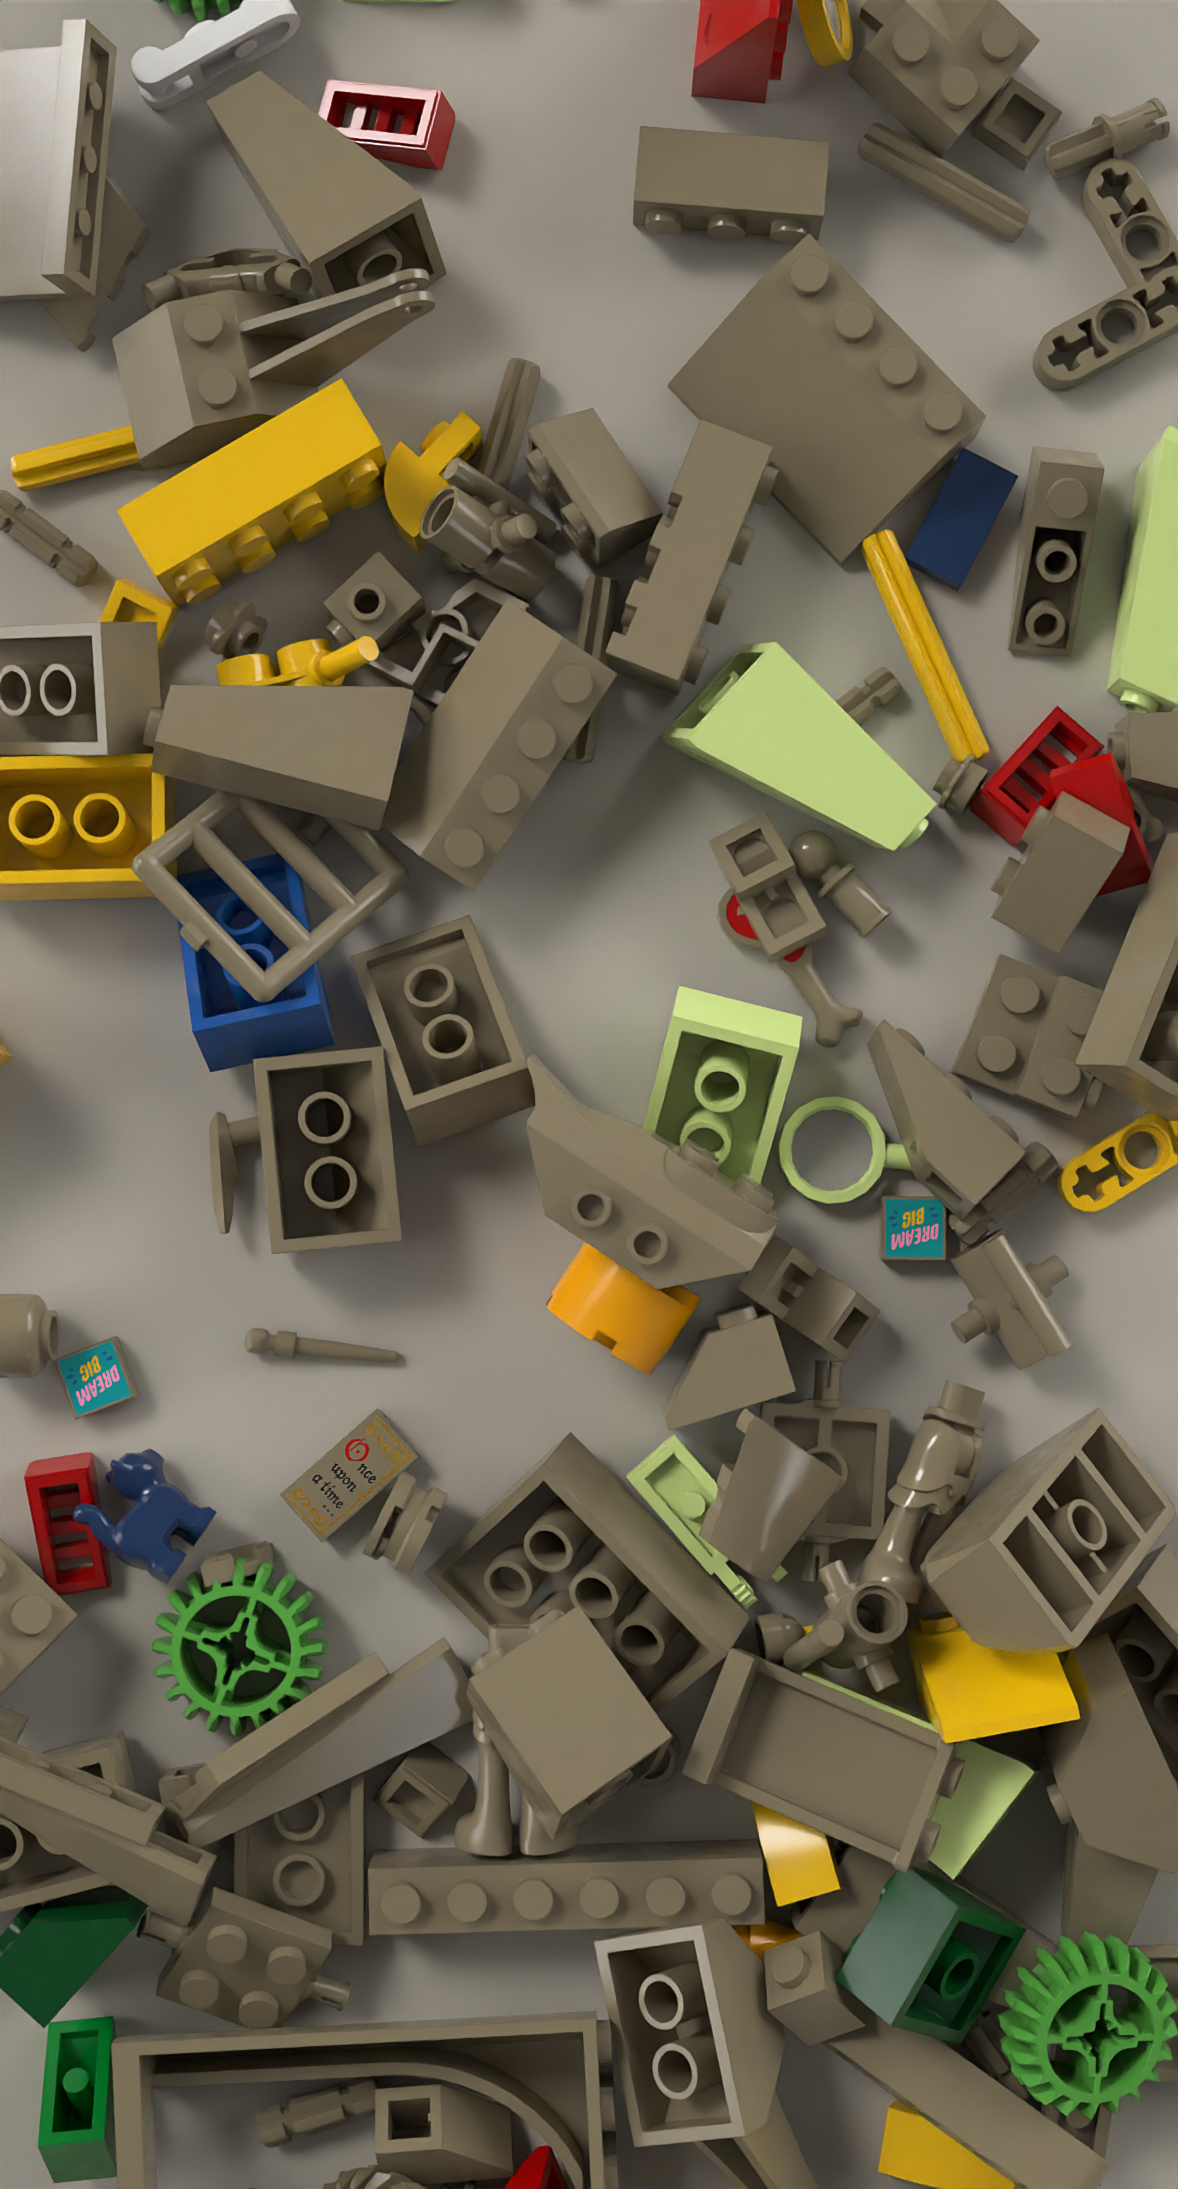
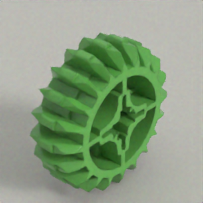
(210, 1638)
(1069, 2006)

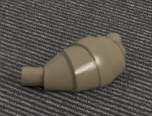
(235, 269)

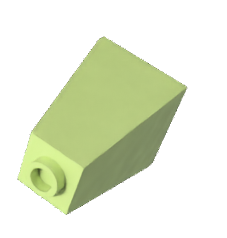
(1147, 616)
(792, 741)
(985, 1794)

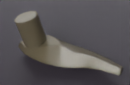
(223, 1138)

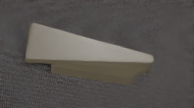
(324, 1741)
(103, 1829)

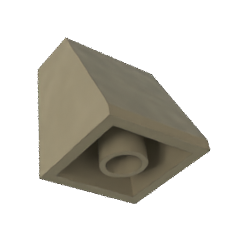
(566, 1719)

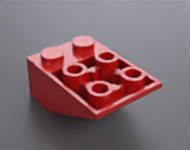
(739, 48)

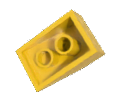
(982, 1689)

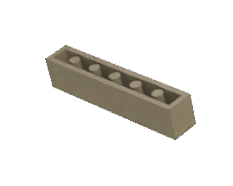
(566, 1889)

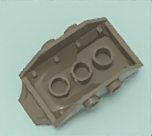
(640, 1196)

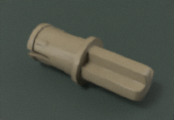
(1106, 139)

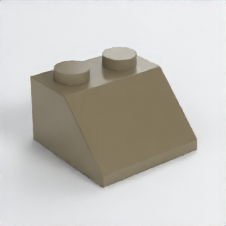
(729, 1368)

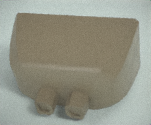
(1049, 1541)

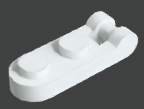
(212, 51)

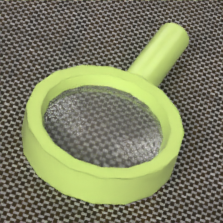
(835, 1150)

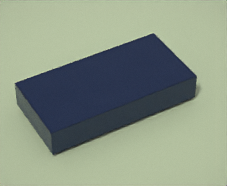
(960, 519)

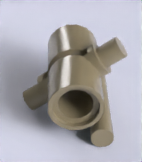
(489, 532)
(1010, 1300)
(854, 1628)

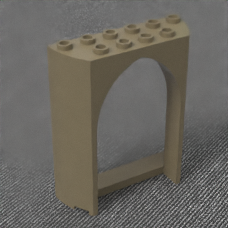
(530, 2062)

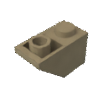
(442, 2135)

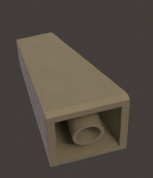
(322, 191)

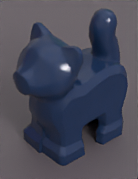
(160, 1512)

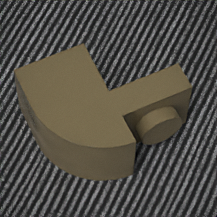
(809, 1299)

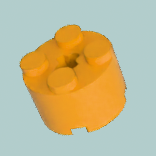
(621, 1309)

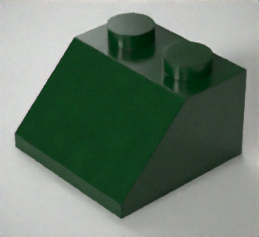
(61, 1944)
(929, 1955)

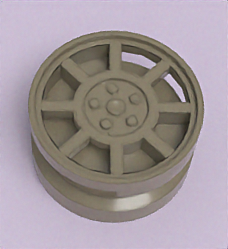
(408, 1534)

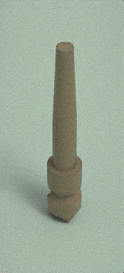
(288, 1344)

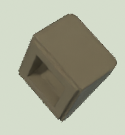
(421, 1788)

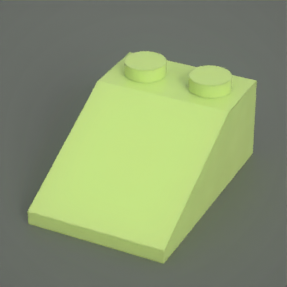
(724, 1078)

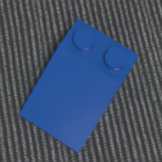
(223, 1015)

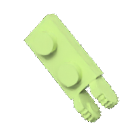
(681, 1495)

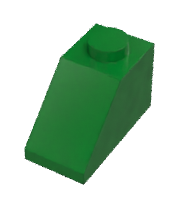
(78, 2101)

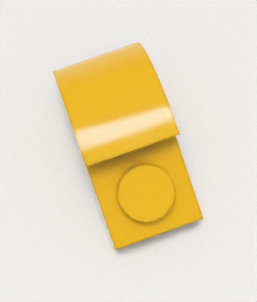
(415, 480)

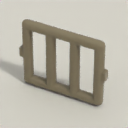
(304, 947)

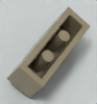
(730, 184)

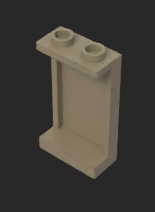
(824, 1759)

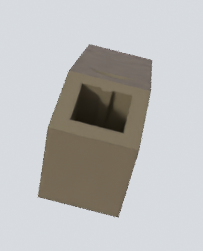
(1053, 549)
(945, 1134)

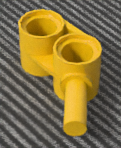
(299, 664)

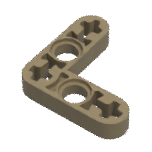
(1143, 280)

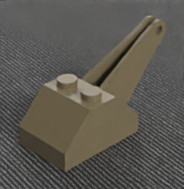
(237, 358)
(1111, 1794)
(701, 2049)

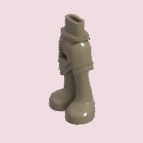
(928, 1493)
(489, 1826)

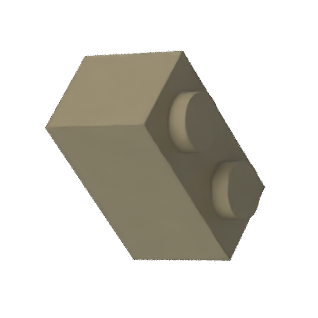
(1059, 872)

